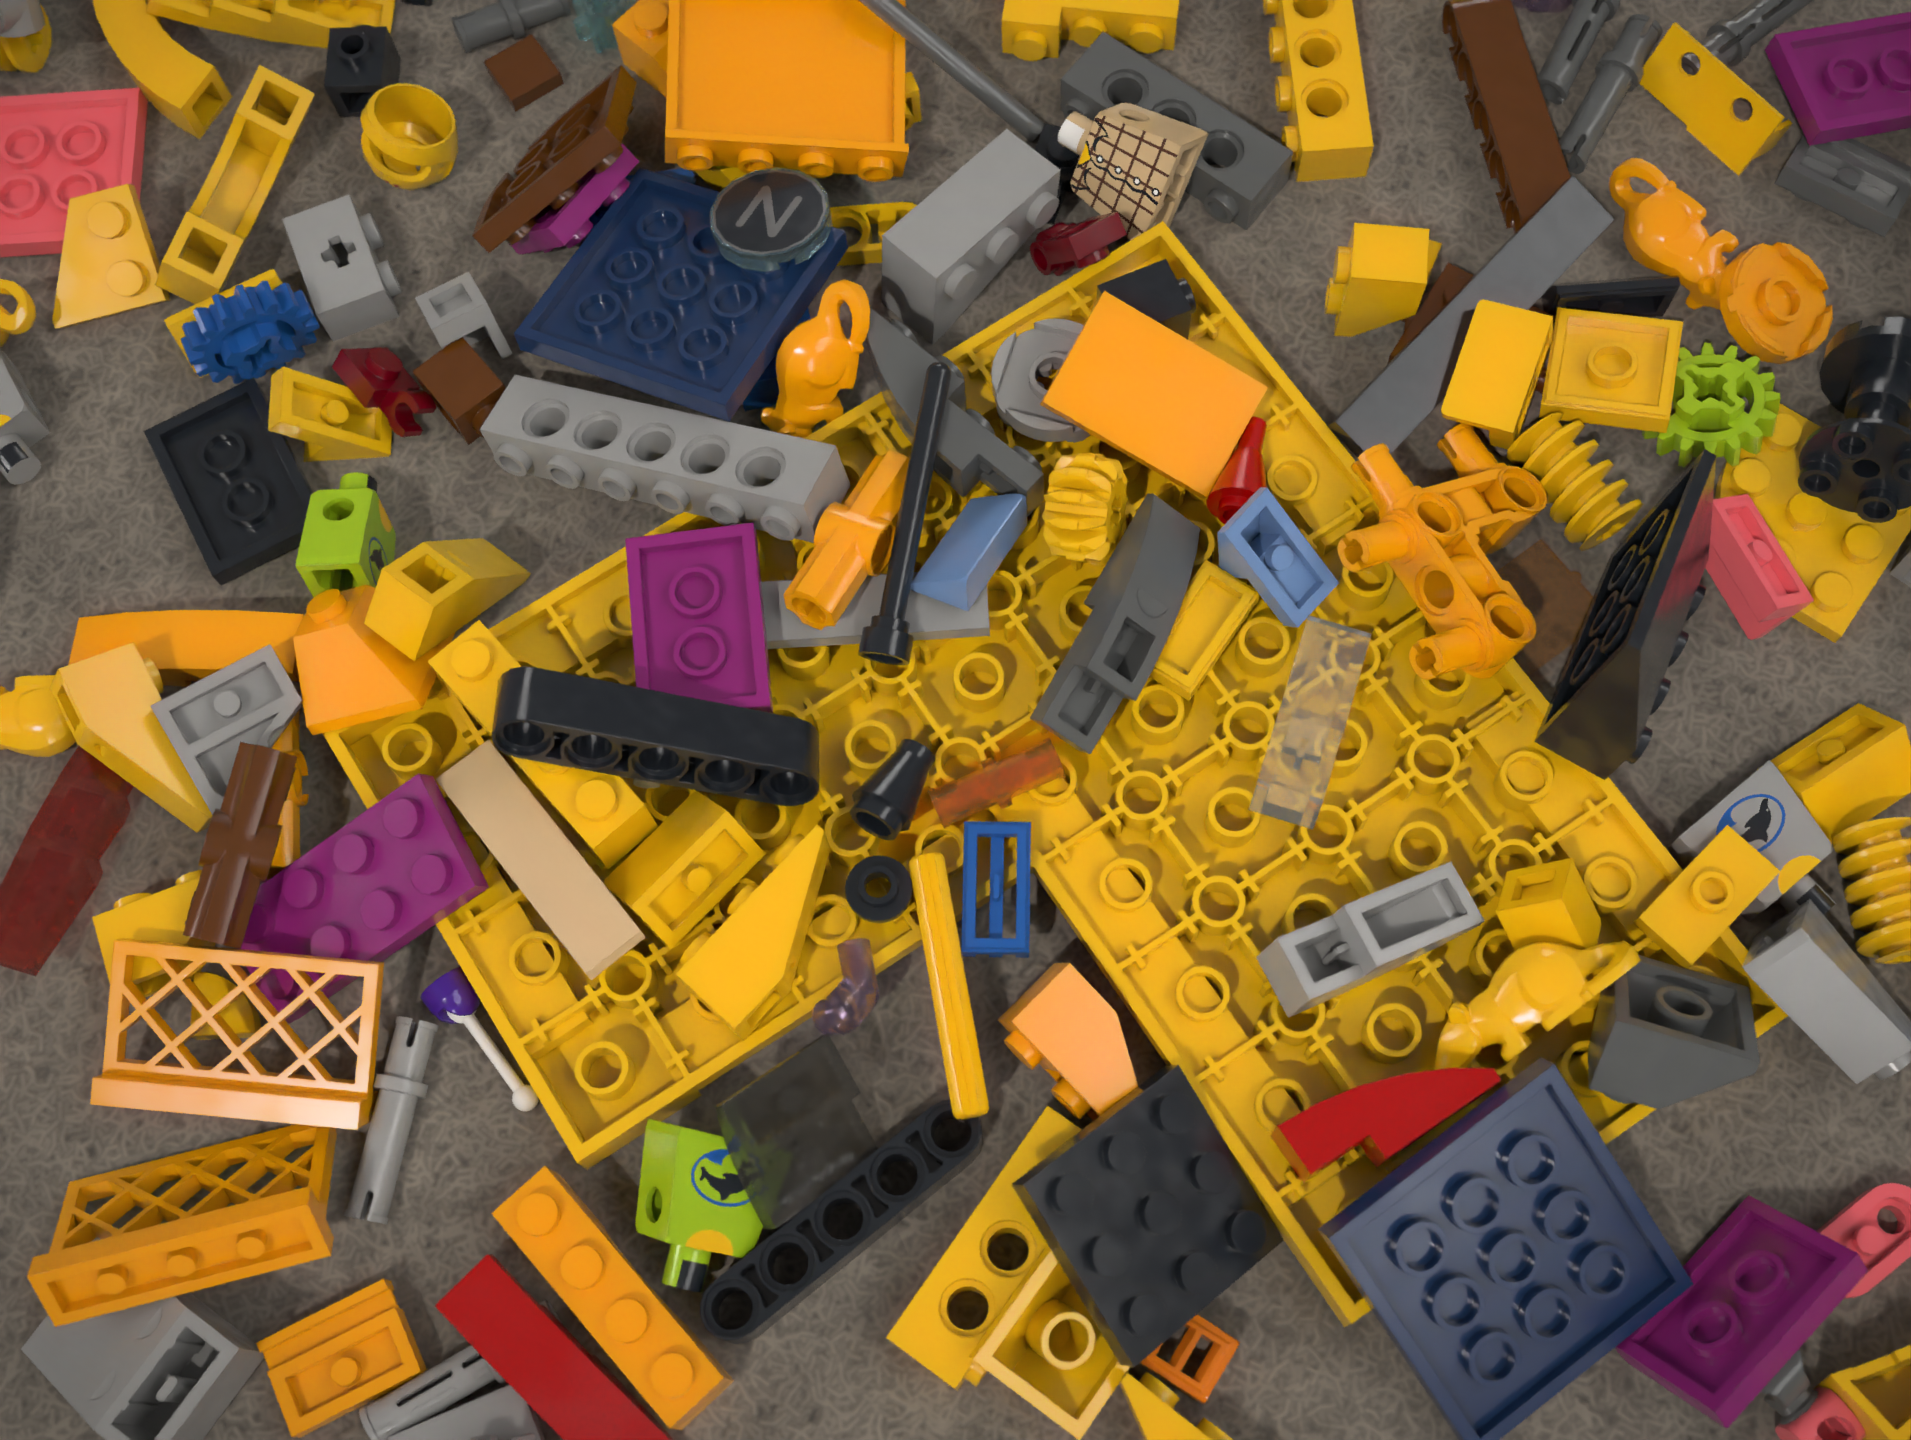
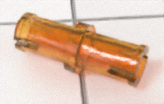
(996, 782)

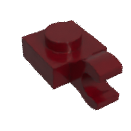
(381, 381)

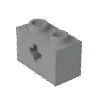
(342, 268)

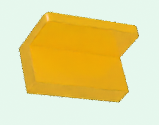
(1498, 370)
(1849, 768)
(684, 868)

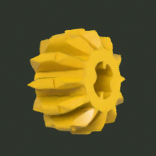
(1085, 507)

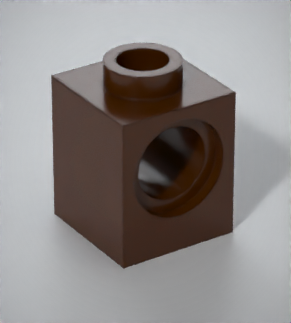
(461, 387)

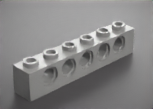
(665, 457)

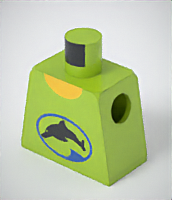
(345, 536)
(692, 1201)

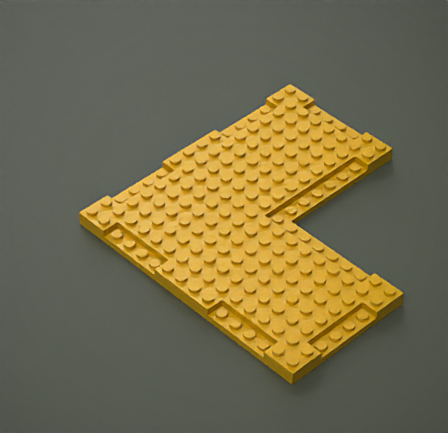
(1137, 843)

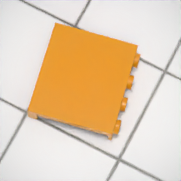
(785, 88)

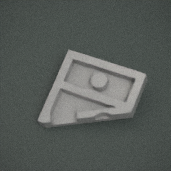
(237, 704)

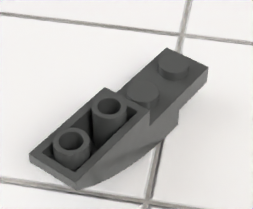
(967, 441)
(1128, 625)

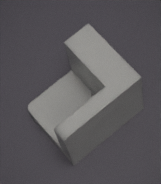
(461, 311)

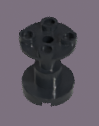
(1866, 457)

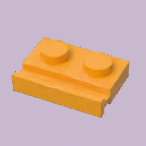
(341, 1358)

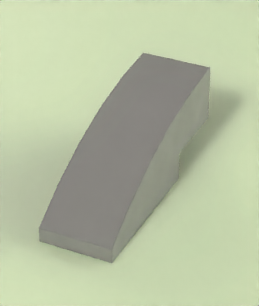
(1368, 938)

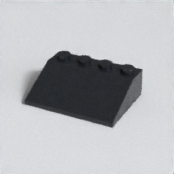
(1634, 630)

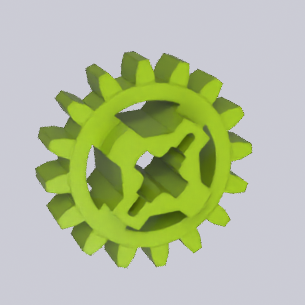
(1712, 408)

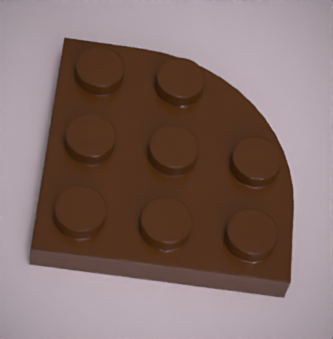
(548, 174)

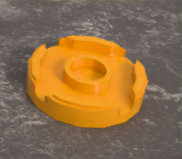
(1775, 302)

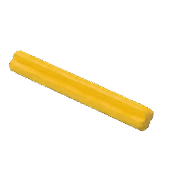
(948, 986)

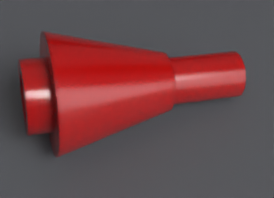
(1241, 474)

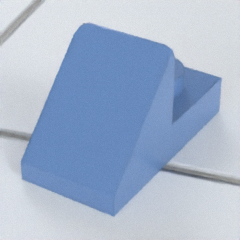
(1275, 558)

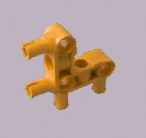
(1439, 549)

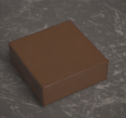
(523, 72)

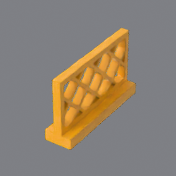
(239, 1092)
(196, 1246)

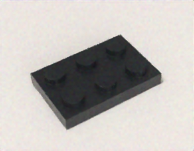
(233, 480)

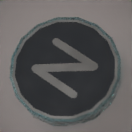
(770, 219)

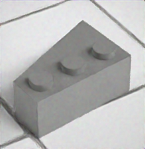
(965, 234)

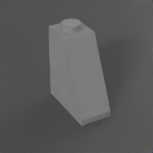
(1830, 994)

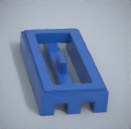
(996, 944)

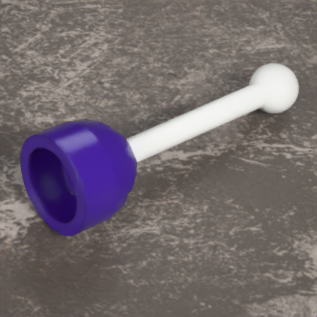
(455, 1002)

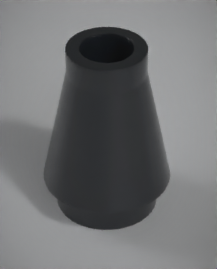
(891, 794)

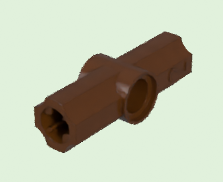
(240, 845)

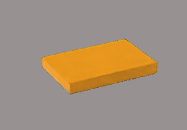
(1153, 395)

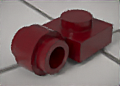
(1075, 243)

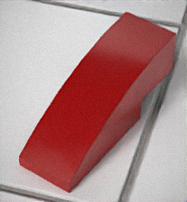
(1378, 1117)

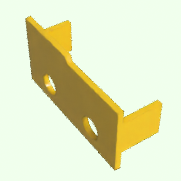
(1707, 101)

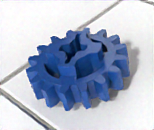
(249, 332)

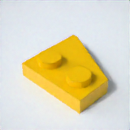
(105, 259)

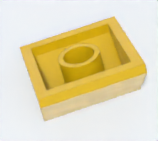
(1051, 1349)

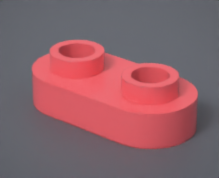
(1859, 1230)

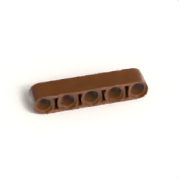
(1505, 105)

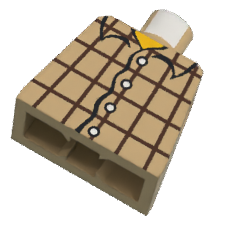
(1132, 163)

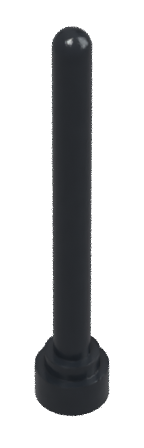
(888, 635)

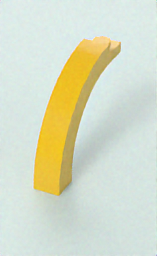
(168, 75)

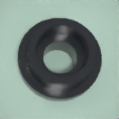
(886, 907)

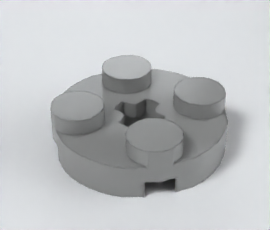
(1015, 374)

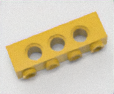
(1326, 37)
(925, 1325)

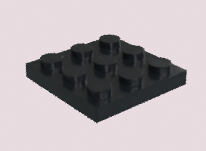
(1148, 1214)

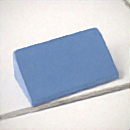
(972, 549)

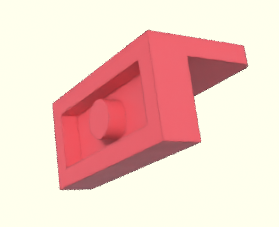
(1752, 568)

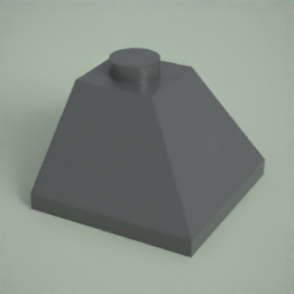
(1670, 1035)

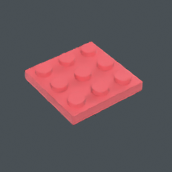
(62, 150)

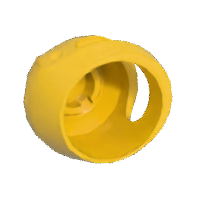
(409, 129)

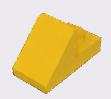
(326, 418)

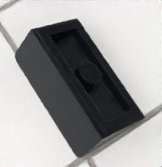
(1620, 296)

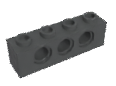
(1253, 161)

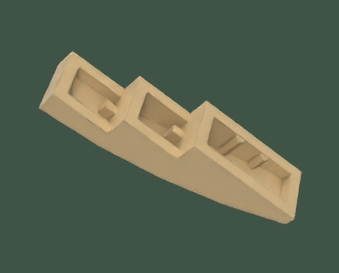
(540, 859)

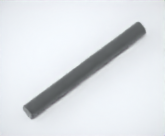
(957, 66)

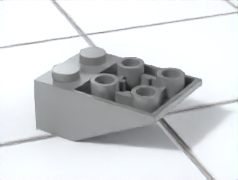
(147, 1368)

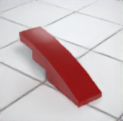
(543, 1359)

